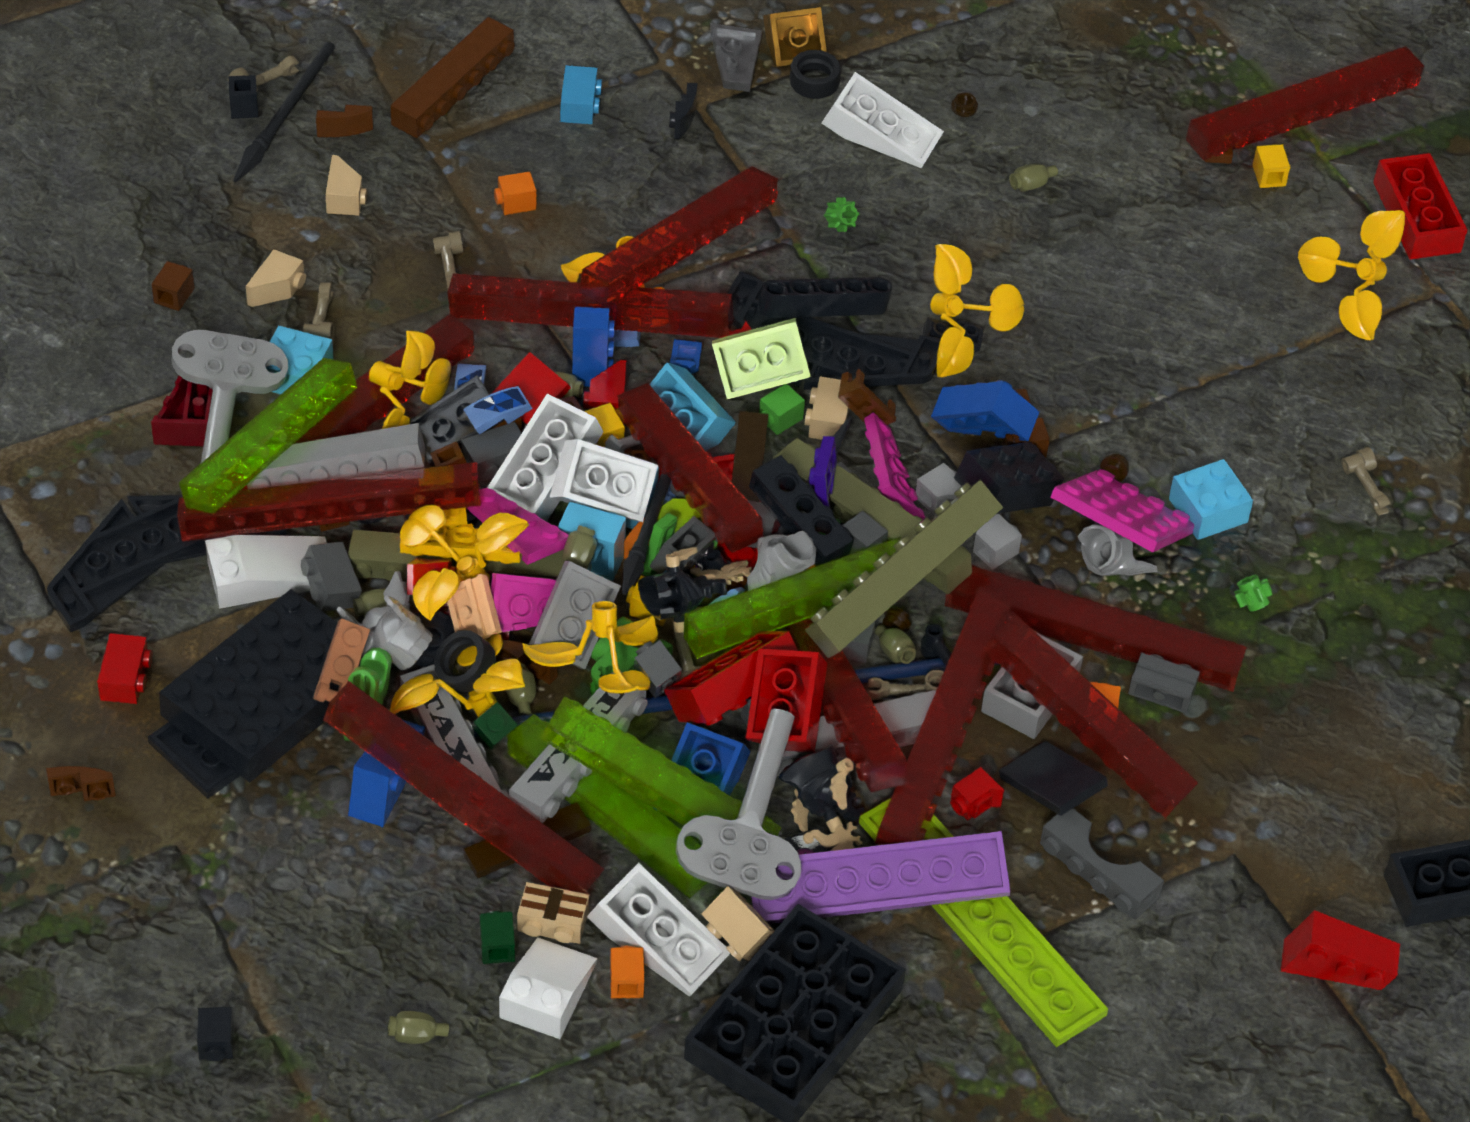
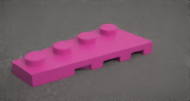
(888, 466)
(536, 541)
(519, 600)

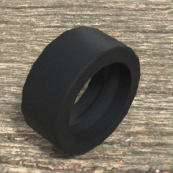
(815, 87)
(449, 651)

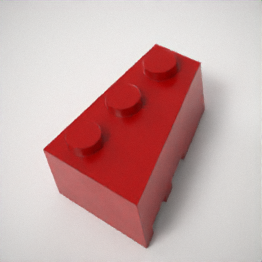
(1340, 953)

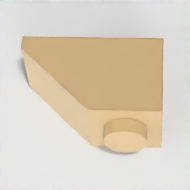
(344, 189)
(275, 279)

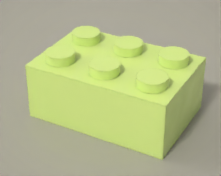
(761, 358)

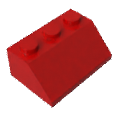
(789, 683)

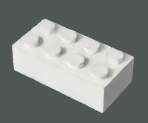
(534, 459)

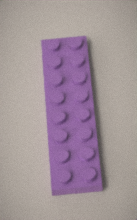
(894, 877)

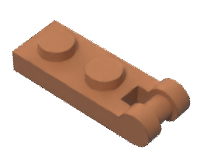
(341, 658)

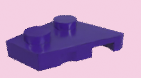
(824, 471)

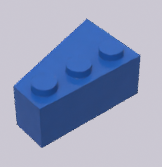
(592, 342)
(985, 408)
(375, 788)

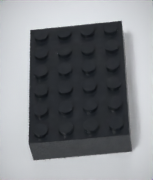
(256, 688)
(794, 1014)

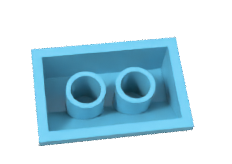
(692, 405)

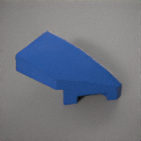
(686, 354)

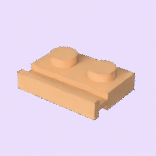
(474, 607)

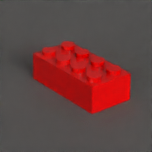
(1431, 216)
(723, 681)

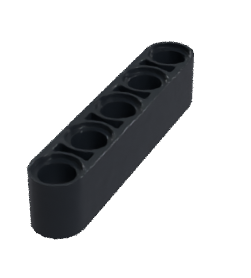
(824, 297)

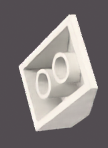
(603, 479)
(546, 987)

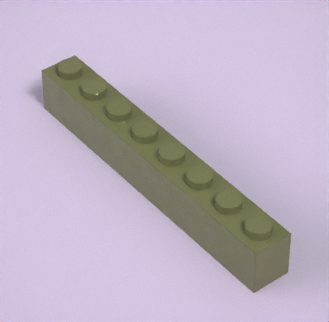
(853, 496)
(379, 556)
(902, 569)

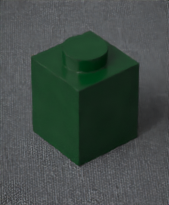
(494, 726)
(497, 937)

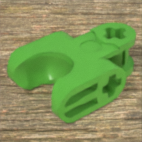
(625, 656)
(373, 675)

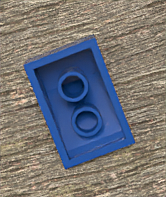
(711, 757)

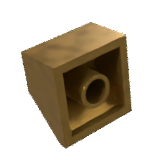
(794, 33)

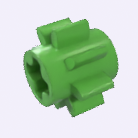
(841, 214)
(1253, 593)

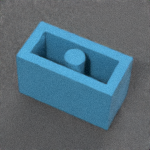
(579, 95)

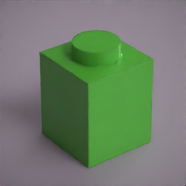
(784, 408)

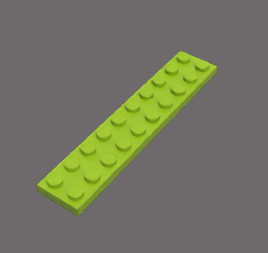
(1015, 953)

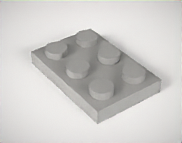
(571, 606)

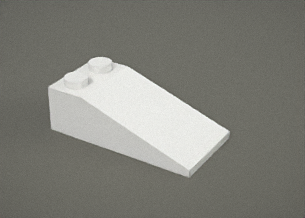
(881, 123)
(257, 566)
(672, 938)

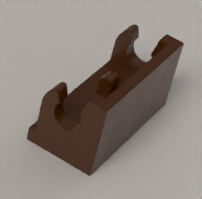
(863, 400)

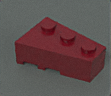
(183, 415)

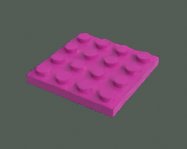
(1124, 510)

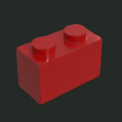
(124, 668)

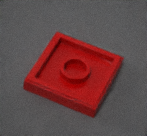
(535, 382)

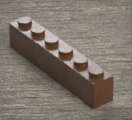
(452, 77)

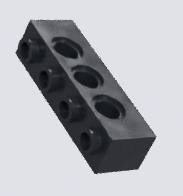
(779, 475)

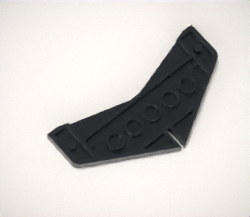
(836, 350)
(121, 556)

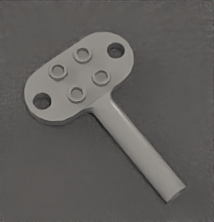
(228, 367)
(740, 850)

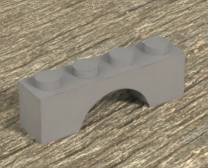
(994, 541)

